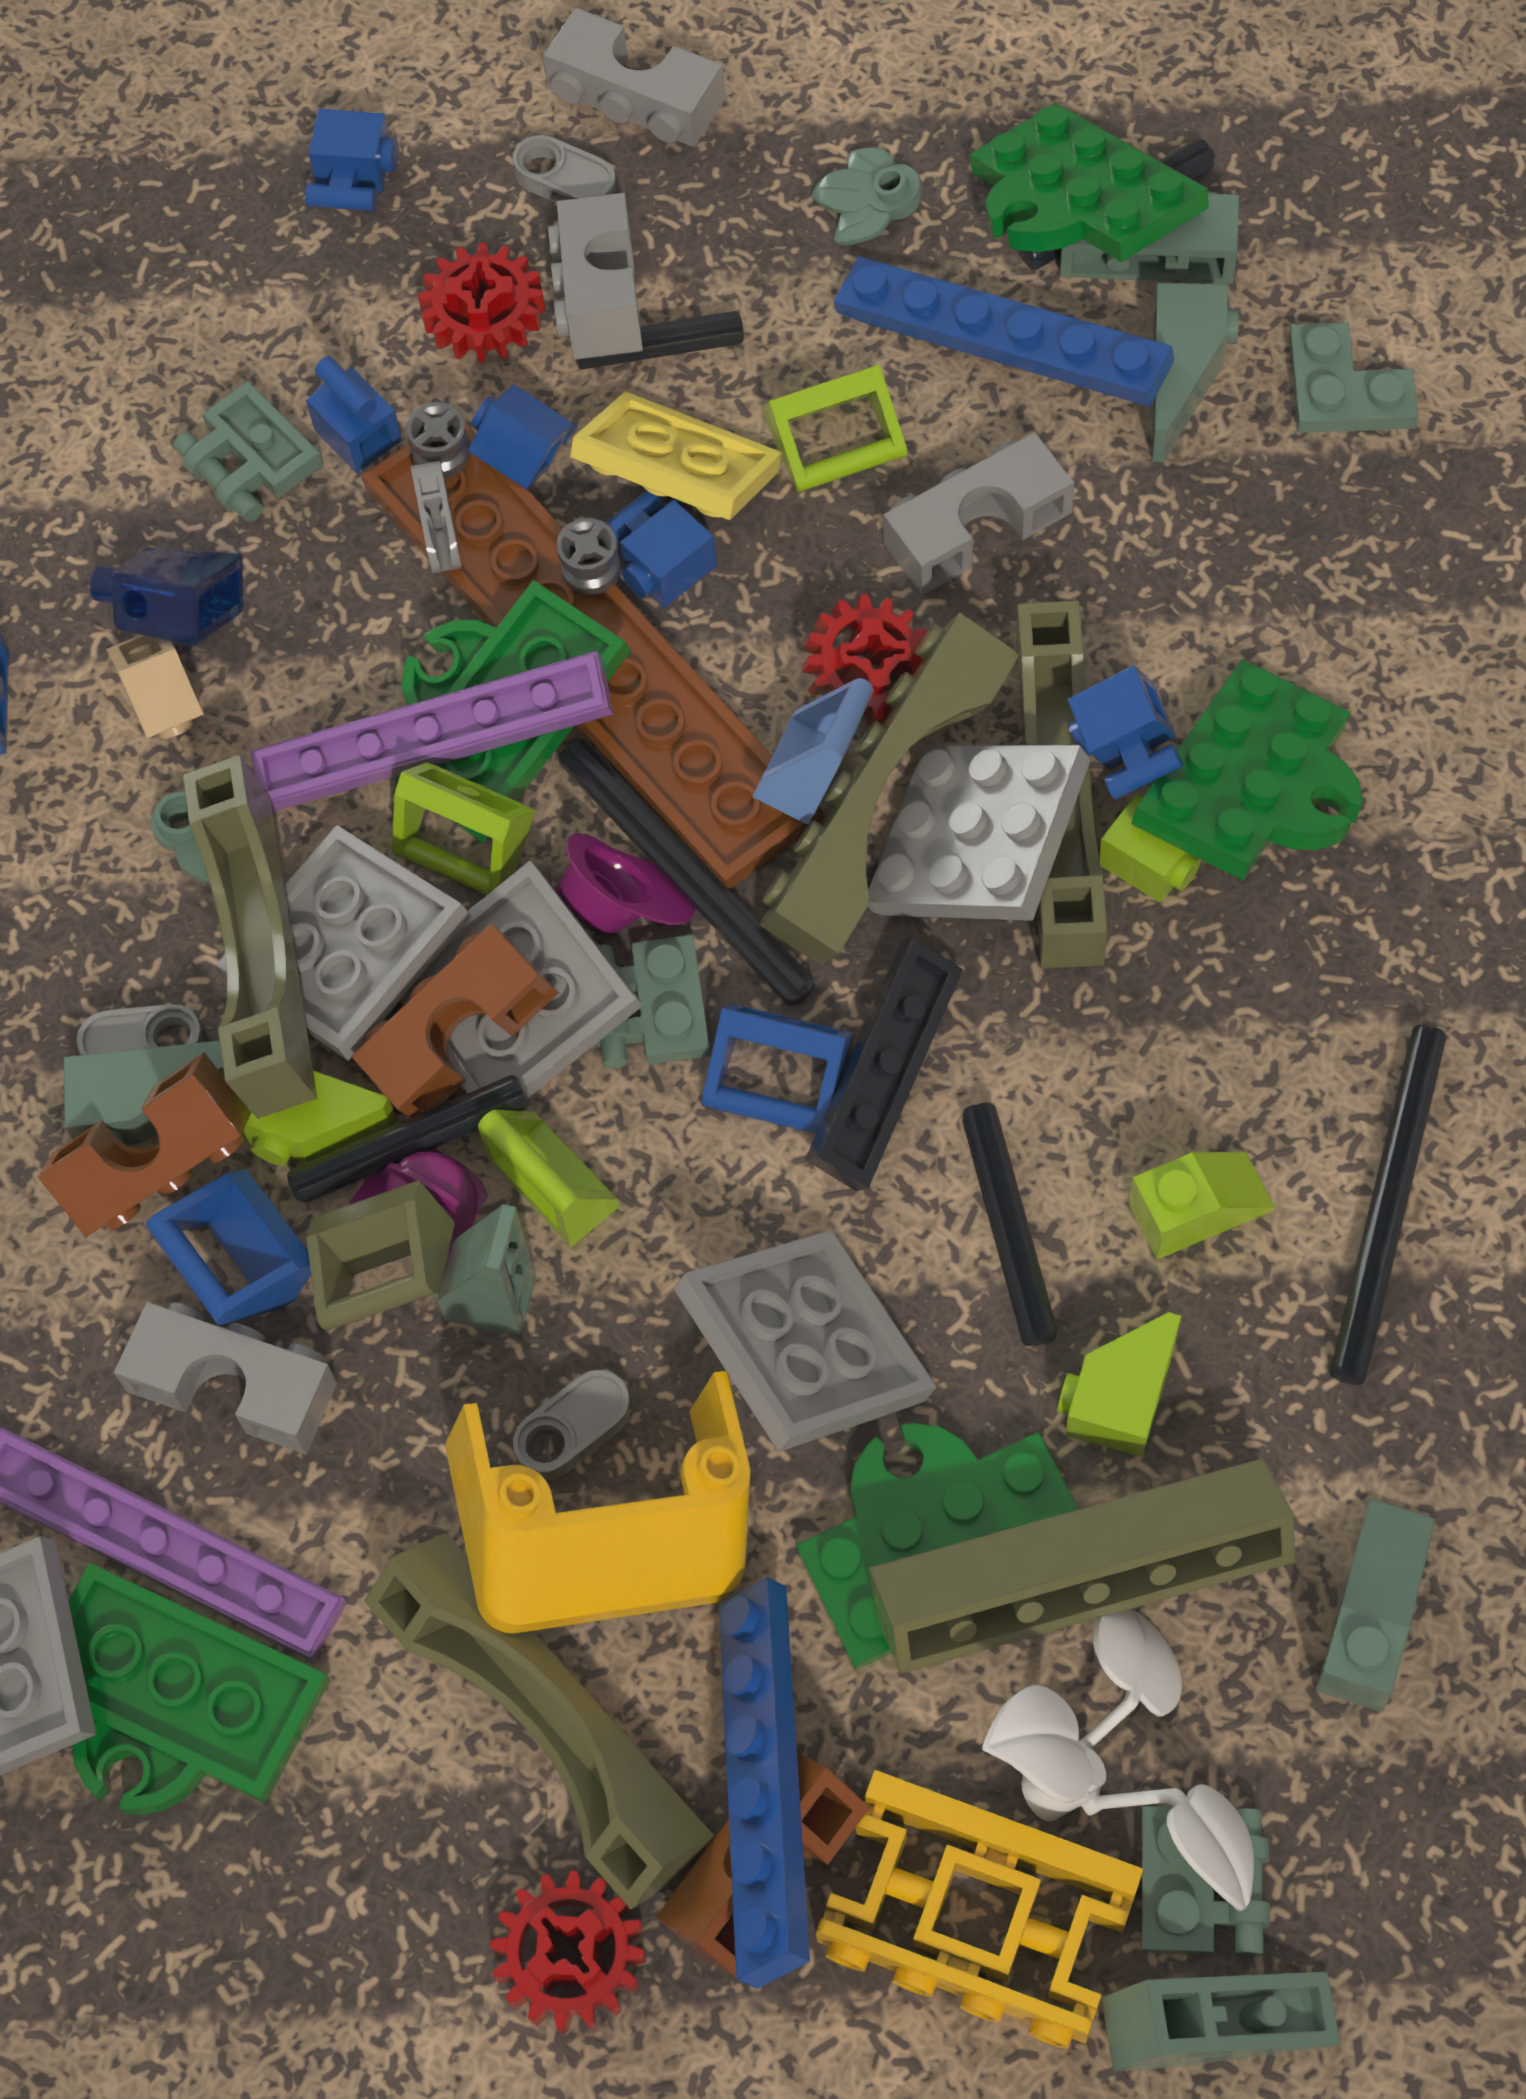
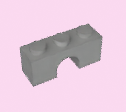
(669, 99)
(595, 276)
(1015, 484)
(178, 1351)

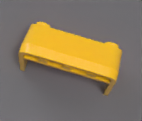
(611, 1560)

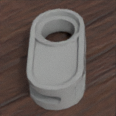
(573, 175)
(436, 517)
(134, 1028)
(583, 1414)

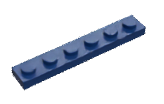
(1005, 331)
(763, 1785)

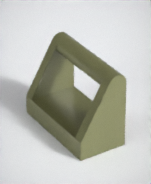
(372, 1235)

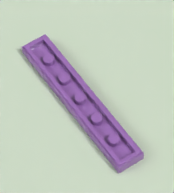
(434, 731)
(166, 1547)

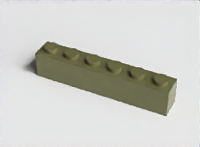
(1082, 1565)

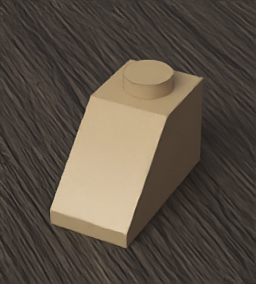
(156, 685)

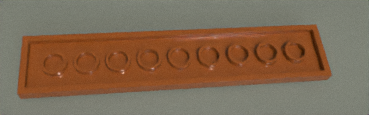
(667, 724)

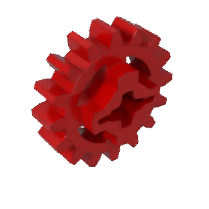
(509, 303)
(874, 633)
(543, 1975)

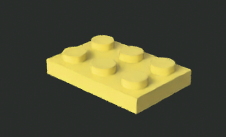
(676, 455)

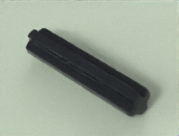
(678, 338)

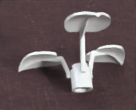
(1061, 1773)

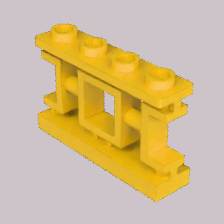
(999, 1849)

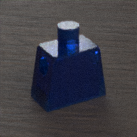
(172, 593)

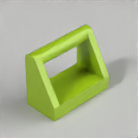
(825, 396)
(469, 805)
(546, 1172)

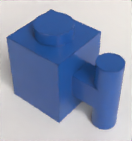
(349, 159)
(351, 415)
(519, 435)
(662, 551)
(1120, 725)

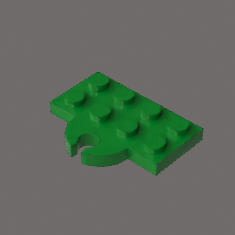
(1075, 182)
(531, 635)
(1255, 775)
(939, 1506)
(182, 1697)

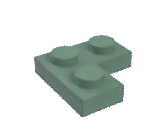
(1338, 398)

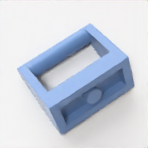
(813, 750)

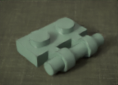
(260, 439)
(672, 1002)
(1180, 1904)

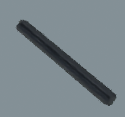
(686, 872)
(1388, 1206)

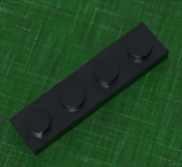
(884, 1064)

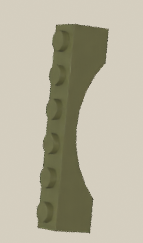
(1049, 673)
(828, 887)
(264, 1016)
(628, 1814)

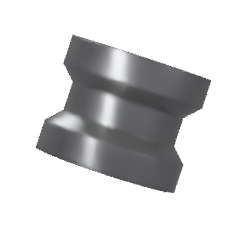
(442, 425)
(584, 541)

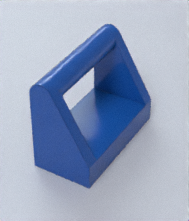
(783, 1033)
(252, 1236)

